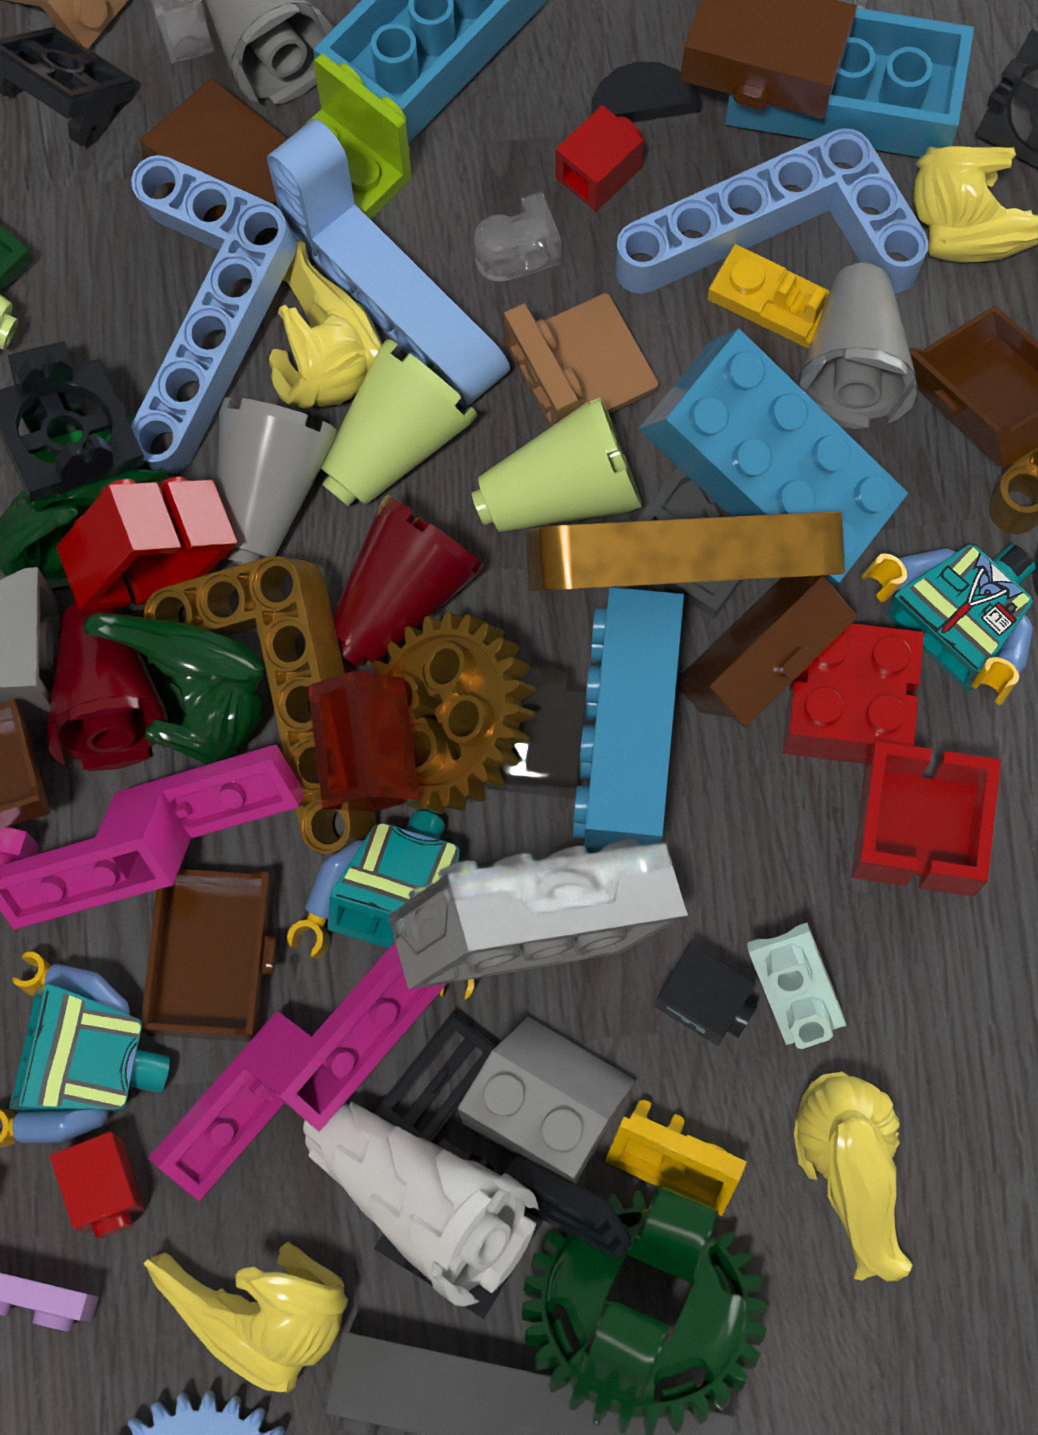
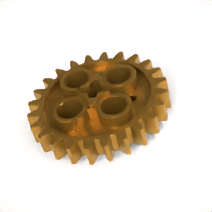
(455, 678)

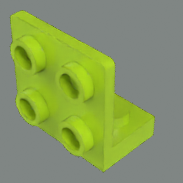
(369, 132)

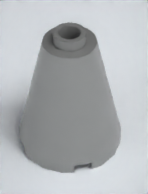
(270, 45)
(860, 351)
(265, 472)

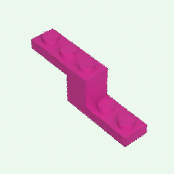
(147, 836)
(294, 1069)

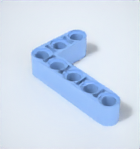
(319, 205)
(777, 210)
(212, 307)

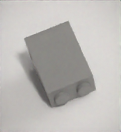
(28, 642)
(545, 1099)

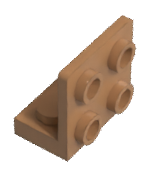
(578, 358)

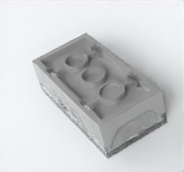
(535, 912)

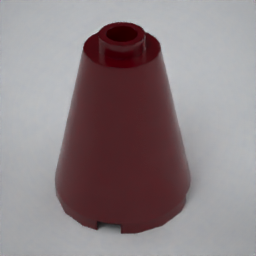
(397, 580)
(100, 698)

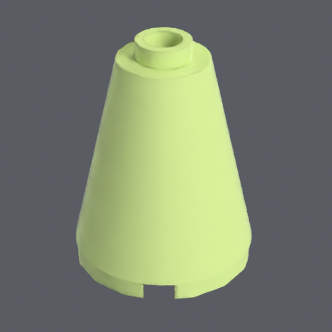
(391, 426)
(560, 476)

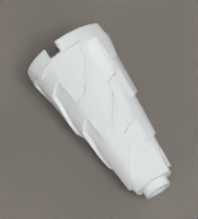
(435, 1208)

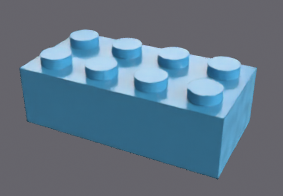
(423, 48)
(894, 86)
(768, 446)
(633, 716)

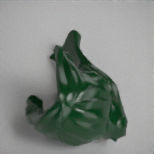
(35, 529)
(213, 681)

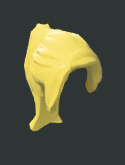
(961, 210)
(331, 351)
(850, 1138)
(263, 1339)

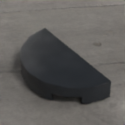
(646, 92)

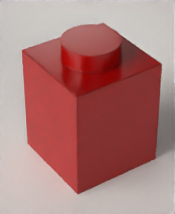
(599, 157)
(98, 1185)

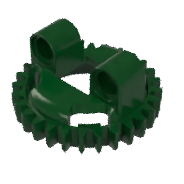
(627, 1351)

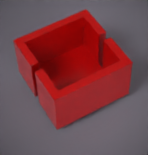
(150, 534)
(856, 695)
(925, 824)

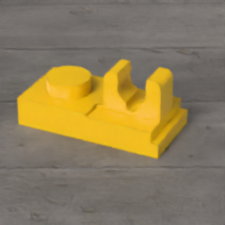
(769, 295)
(675, 1160)

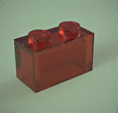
(363, 742)

